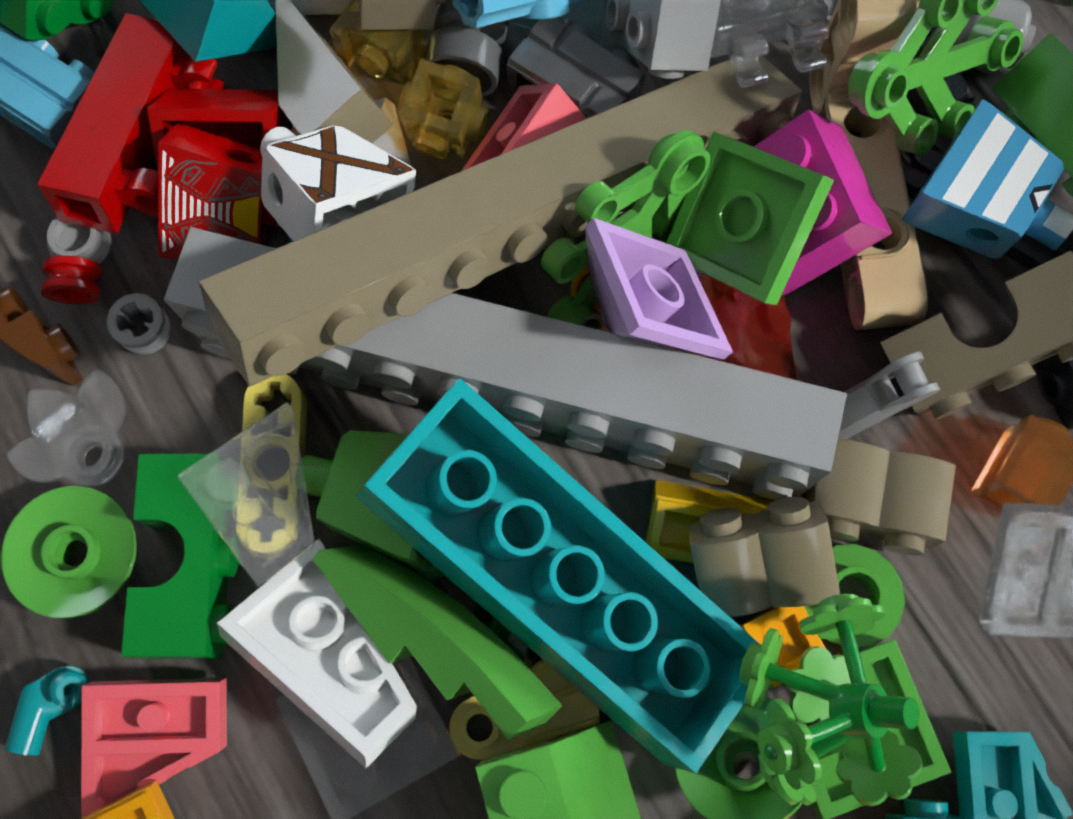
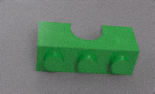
(183, 613)

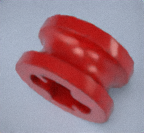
(71, 280)

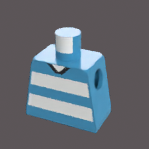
(992, 188)

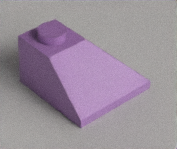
(651, 292)

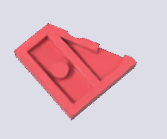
(146, 733)

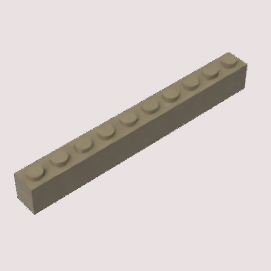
(465, 226)

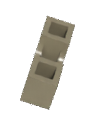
(1042, 330)

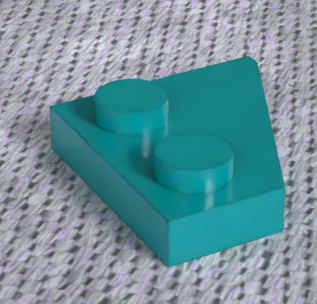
(1004, 777)

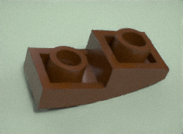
(37, 340)

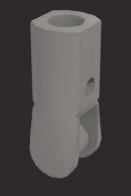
(877, 399)

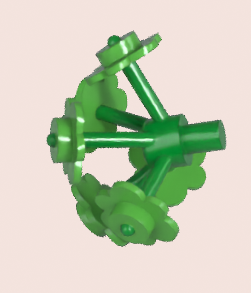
(841, 700)

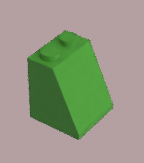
(560, 779)

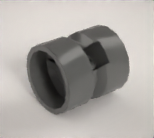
(467, 47)

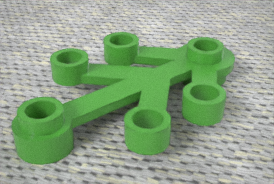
(884, 78)
(659, 190)

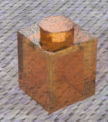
(1029, 465)

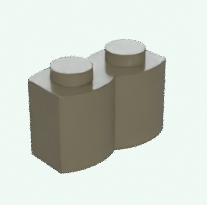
(886, 496)
(764, 557)

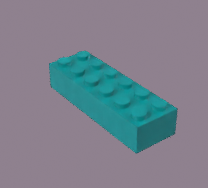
(564, 576)

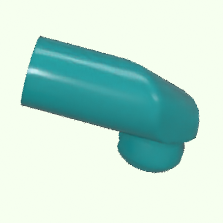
(41, 702)

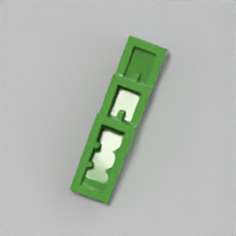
(452, 646)

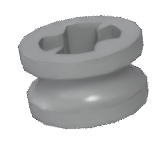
(130, 306)

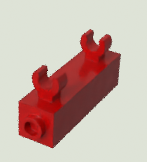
(108, 142)

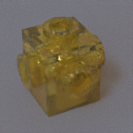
(440, 92)

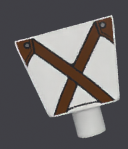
(326, 178)

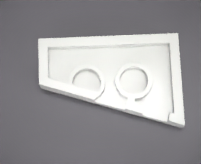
(321, 658)

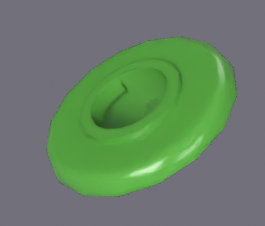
(883, 585)

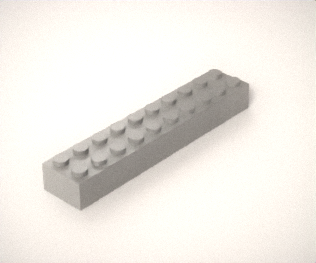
(569, 382)

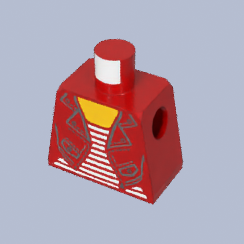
(209, 187)

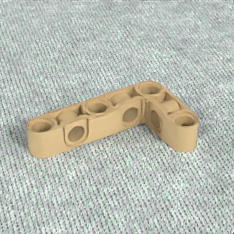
(887, 284)

